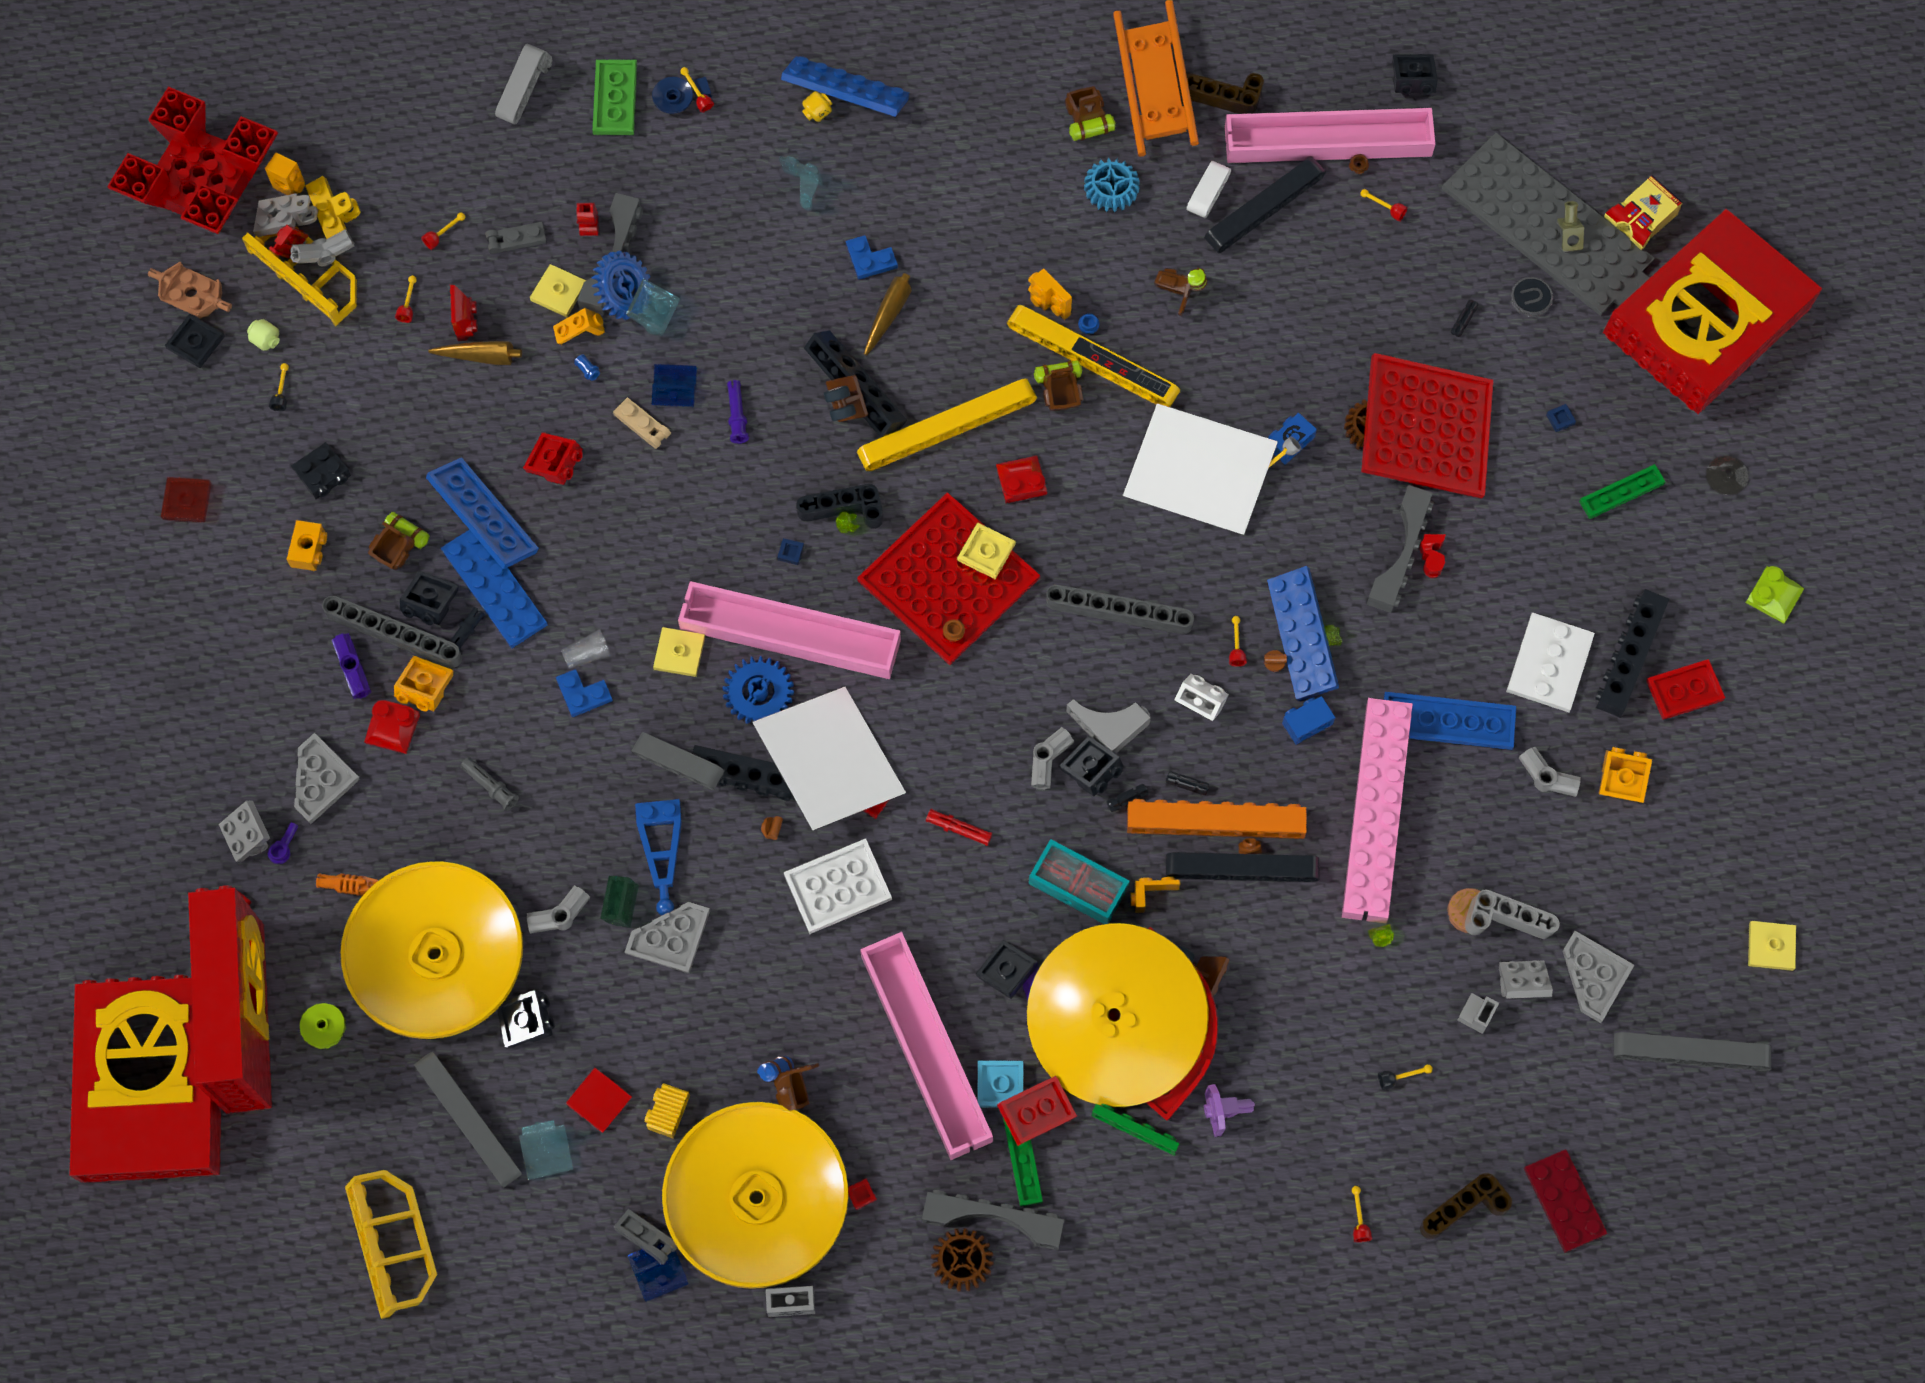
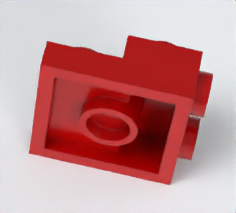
(554, 458)

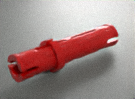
(967, 830)

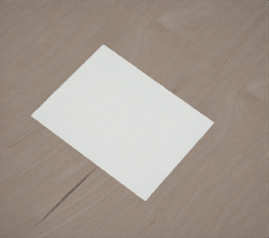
(1200, 468)
(829, 758)

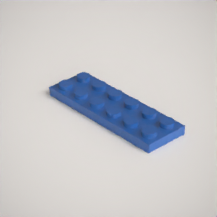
(845, 86)
(482, 513)
(494, 589)
(1303, 633)
(1459, 721)

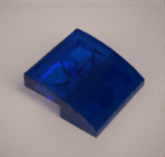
(674, 385)
(657, 1278)

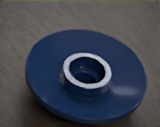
(669, 88)

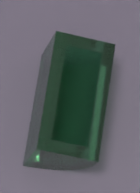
(619, 901)

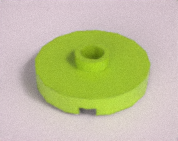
(326, 1036)

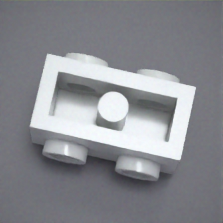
(1201, 696)

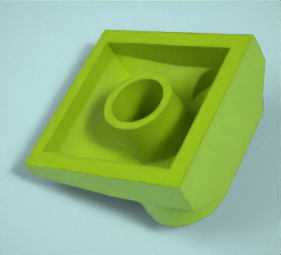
(1775, 594)

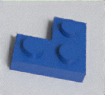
(869, 263)
(580, 698)

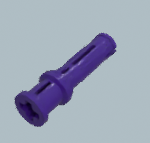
(737, 420)

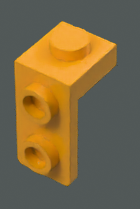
(578, 323)
(1148, 884)

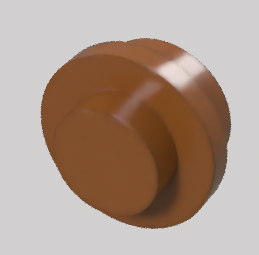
(953, 630)

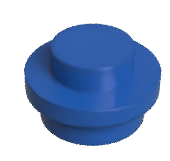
(1088, 324)

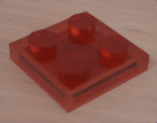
(186, 499)

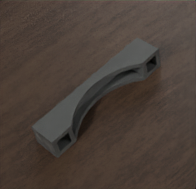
(624, 215)
(1386, 586)
(946, 1210)

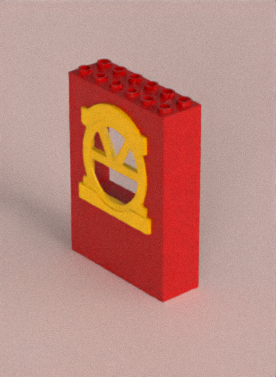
(1742, 274)
(229, 1000)
(127, 1131)

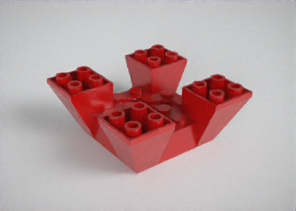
(197, 172)

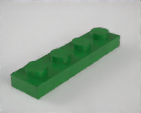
(1622, 491)
(1143, 1132)
(1024, 1171)

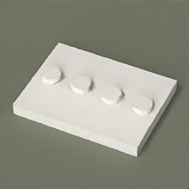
(1550, 662)
(837, 886)

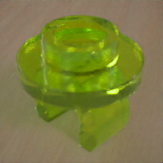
(844, 523)

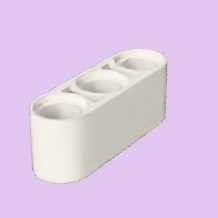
(1208, 189)

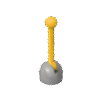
(1289, 447)

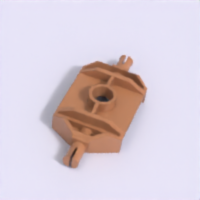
(178, 280)

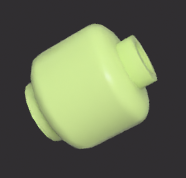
(263, 334)

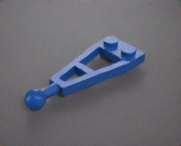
(660, 814)

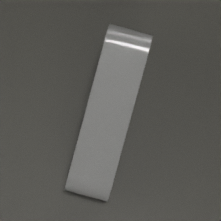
(521, 83)
(1512, 919)

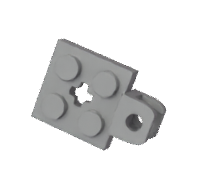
(288, 211)

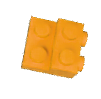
(1048, 292)
(422, 684)
(1625, 775)

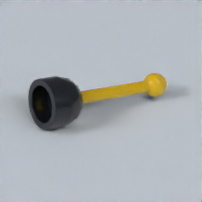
(278, 401)
(1388, 1079)

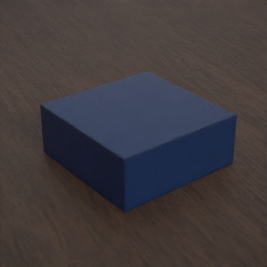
(1560, 418)
(790, 551)

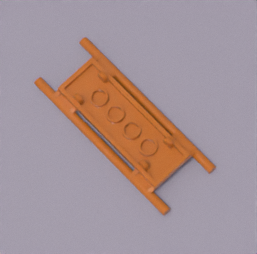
(1156, 80)

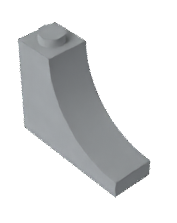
(1111, 729)

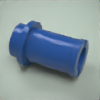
(591, 372)

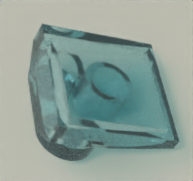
(652, 307)

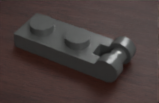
(516, 237)
(645, 1236)

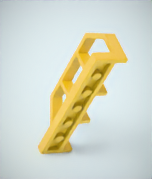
(284, 270)
(369, 1239)

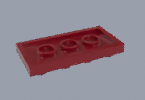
(1565, 1201)

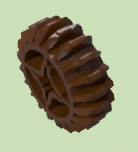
(1354, 421)
(954, 1252)

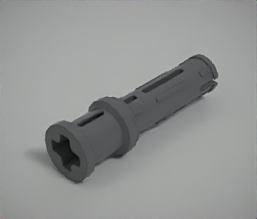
(496, 789)

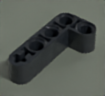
(836, 498)

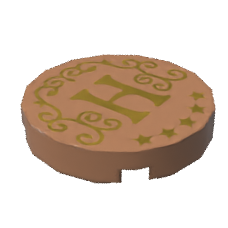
(1459, 907)

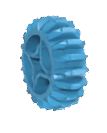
(1121, 178)

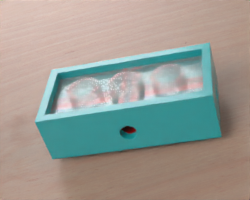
(1078, 882)

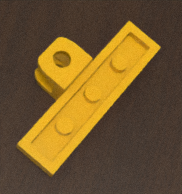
(330, 208)

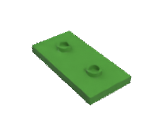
(615, 97)

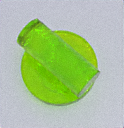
(1333, 635)
(1381, 935)

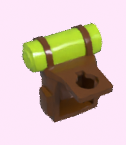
(1088, 114)
(1181, 284)
(1060, 384)
(396, 541)

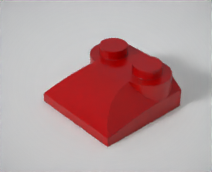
(462, 314)
(1021, 479)
(392, 726)

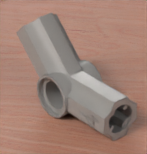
(322, 250)
(1053, 747)
(1538, 767)
(570, 906)

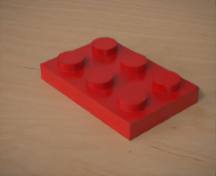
(1685, 689)
(1036, 1110)

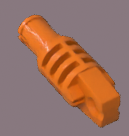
(346, 883)

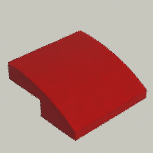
(598, 1100)

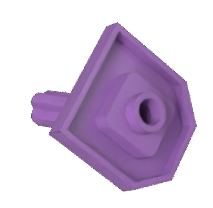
(1220, 1108)

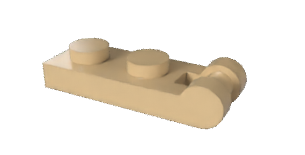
(641, 422)

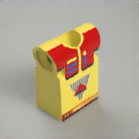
(1645, 212)

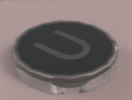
(1531, 296)

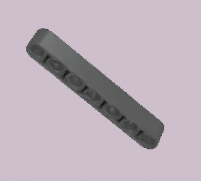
(1130, 605)
(385, 624)
(1692, 1051)
(467, 1119)

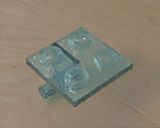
(808, 175)
(545, 1150)

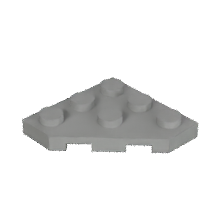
(320, 778)
(671, 937)
(1595, 974)

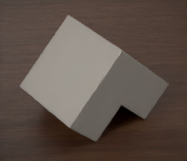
(1478, 1012)

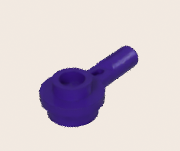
(279, 851)

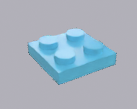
(998, 1081)

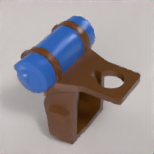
(787, 1080)

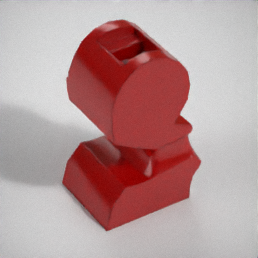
(587, 219)
(1433, 560)

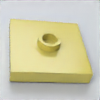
(557, 290)
(986, 550)
(679, 652)
(1772, 945)

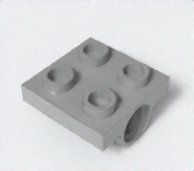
(245, 832)
(1524, 979)

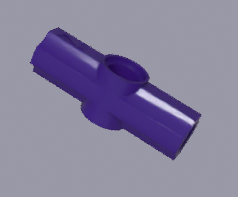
(355, 677)

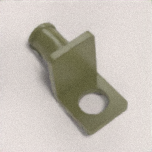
(1571, 226)

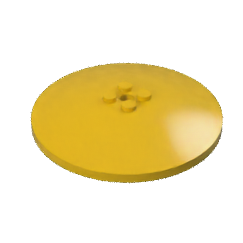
(425, 910)
(1159, 1022)
(749, 1152)

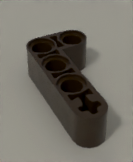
(1221, 90)
(1461, 1209)

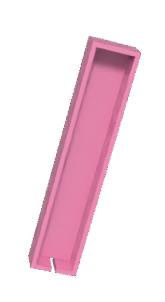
(1329, 135)
(790, 630)
(1377, 810)
(926, 1046)

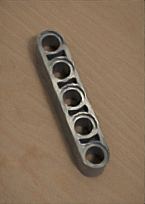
(677, 761)

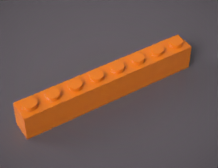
(1216, 819)

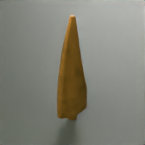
(890, 307)
(483, 352)

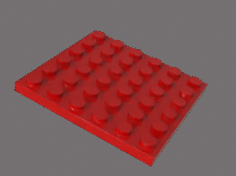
(1427, 426)
(929, 587)

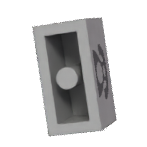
(790, 1301)

